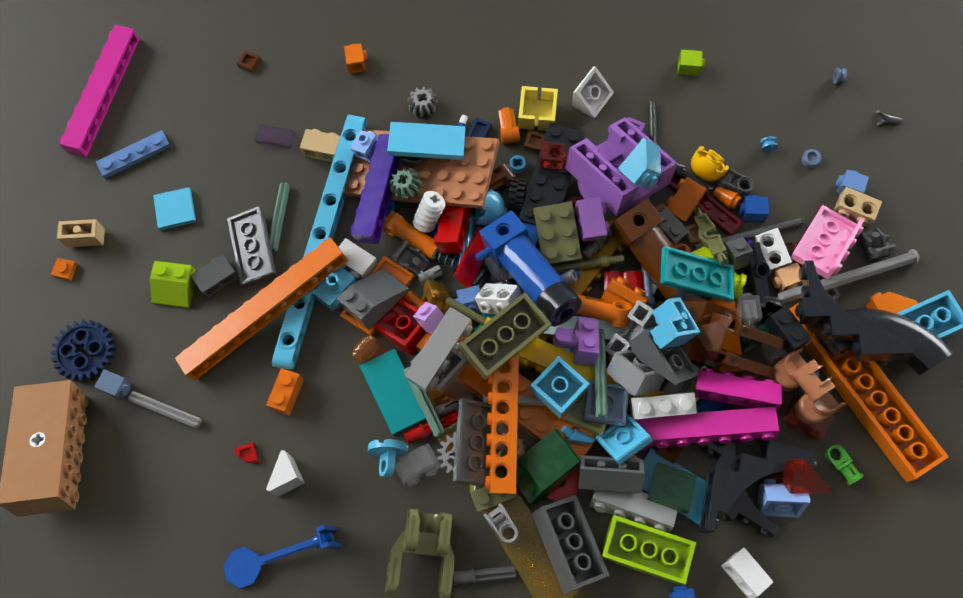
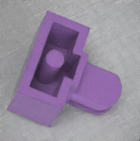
(591, 219)
(582, 340)

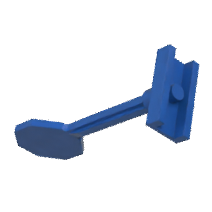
(245, 565)

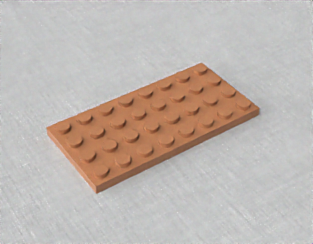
(457, 181)

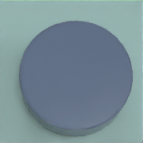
(811, 158)

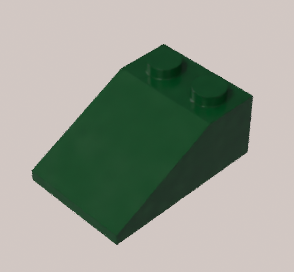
(545, 467)

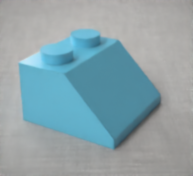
(643, 164)

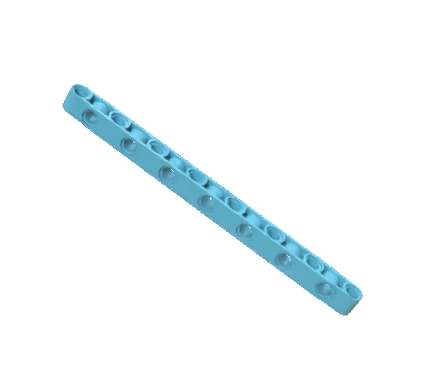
(325, 223)

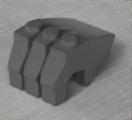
(876, 244)
(410, 258)

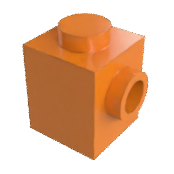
(355, 58)

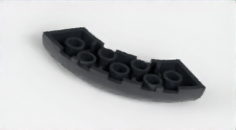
(927, 345)

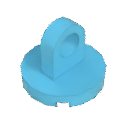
(387, 453)

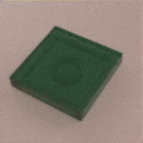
(672, 487)

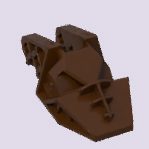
(714, 323)

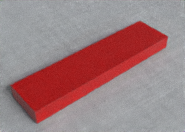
(469, 264)

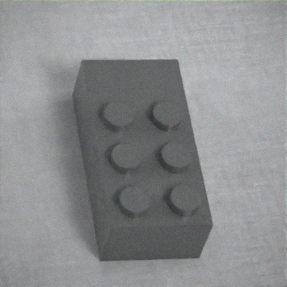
(569, 544)

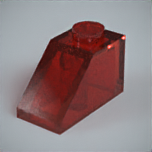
(802, 478)

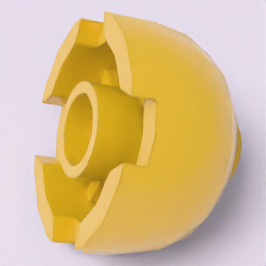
(708, 165)

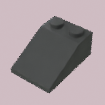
(372, 297)
(668, 362)

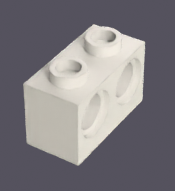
(777, 250)
(496, 297)

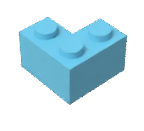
(674, 324)

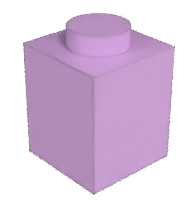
(428, 317)

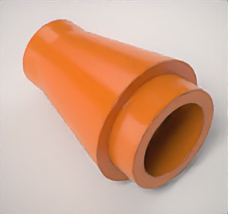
(727, 197)

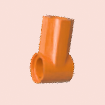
(509, 131)

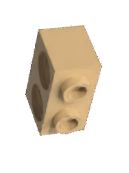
(858, 203)

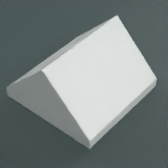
(592, 93)
(285, 475)

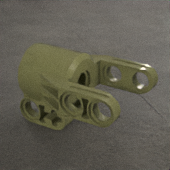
(425, 536)

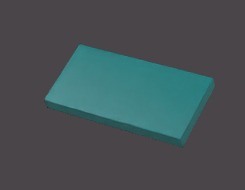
(697, 274)
(392, 392)

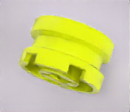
(739, 282)

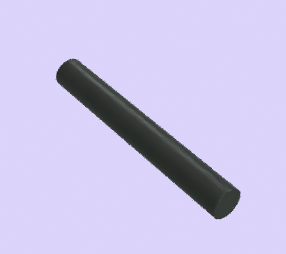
(652, 121)

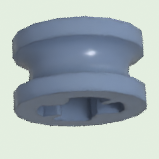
(839, 75)

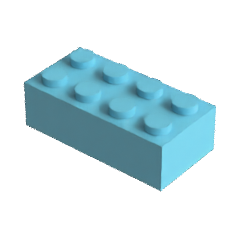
(938, 314)

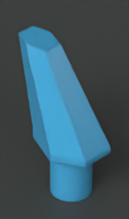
(576, 436)

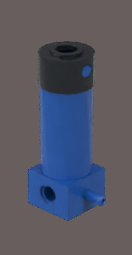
(509, 247)

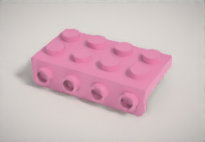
(827, 241)

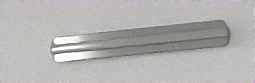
(165, 409)

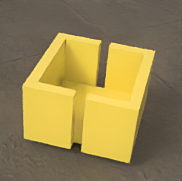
(537, 112)

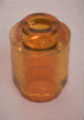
(364, 349)

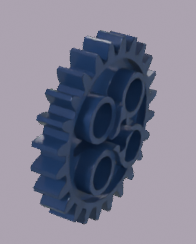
(70, 364)

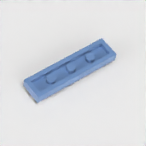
(133, 154)

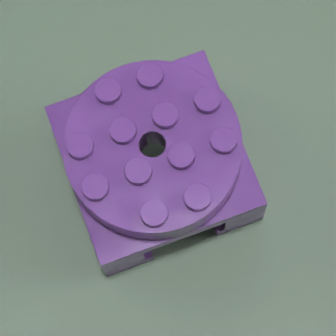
(599, 173)

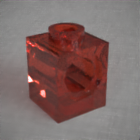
(550, 148)

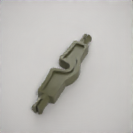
(707, 239)

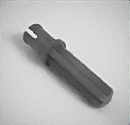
(484, 575)

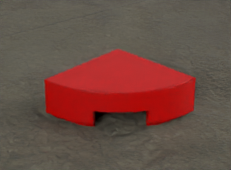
(247, 453)

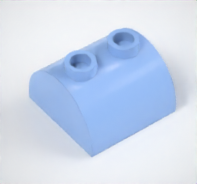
(776, 500)

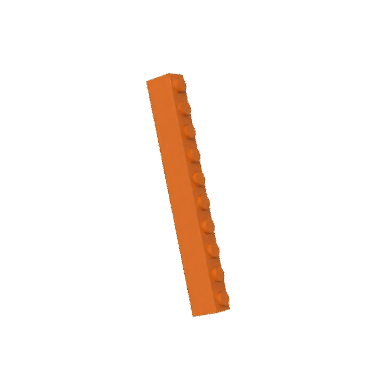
(261, 309)

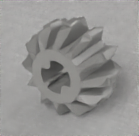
(422, 102)

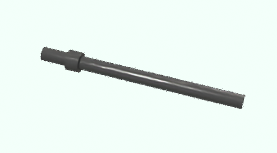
(750, 234)

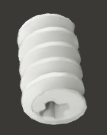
(429, 211)

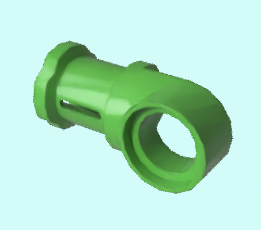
(844, 464)

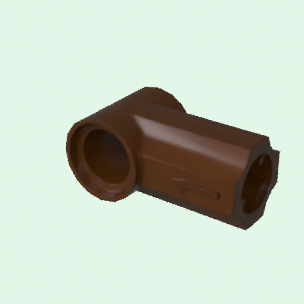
(501, 177)

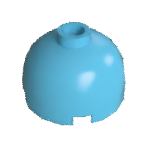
(492, 210)

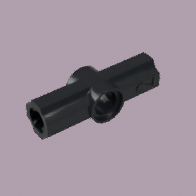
(758, 272)

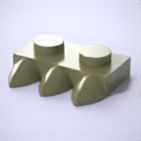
(484, 500)

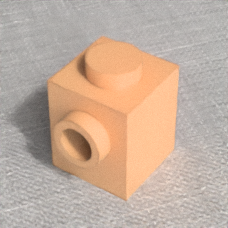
(787, 277)

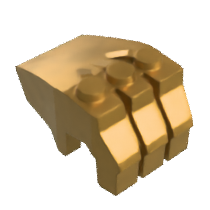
(436, 294)

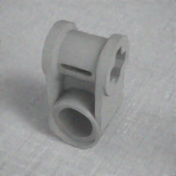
(499, 522)

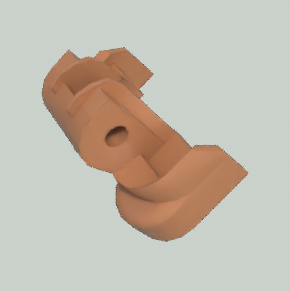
(817, 402)

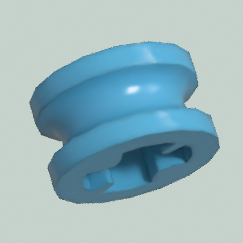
(769, 144)
(516, 159)

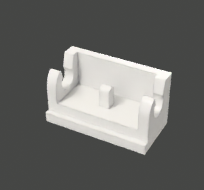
(747, 573)

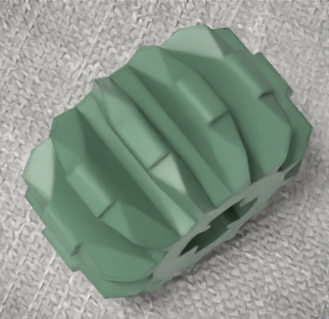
(405, 183)

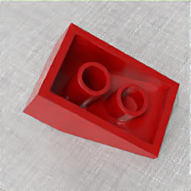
(401, 327)

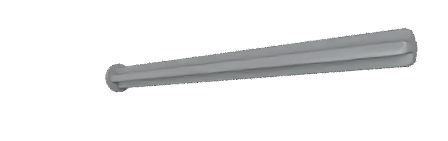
(856, 274)

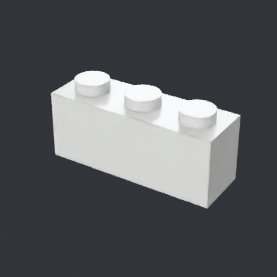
(662, 405)

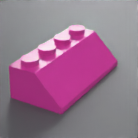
(737, 390)

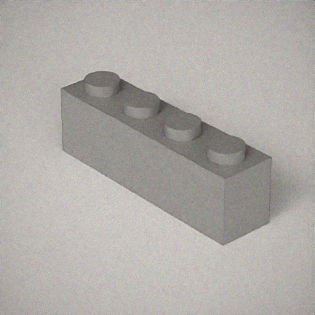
(439, 349)
(634, 508)

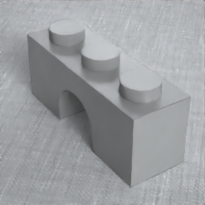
(640, 320)

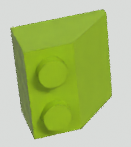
(172, 284)

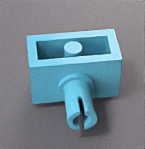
(332, 287)

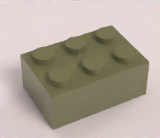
(557, 233)

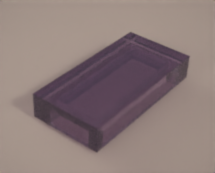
(275, 136)

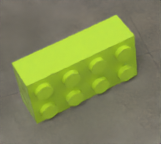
(648, 550)

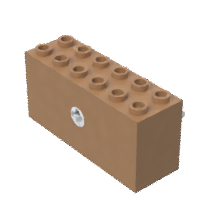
(43, 449)

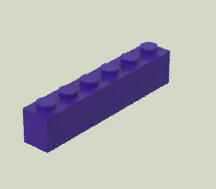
(376, 194)

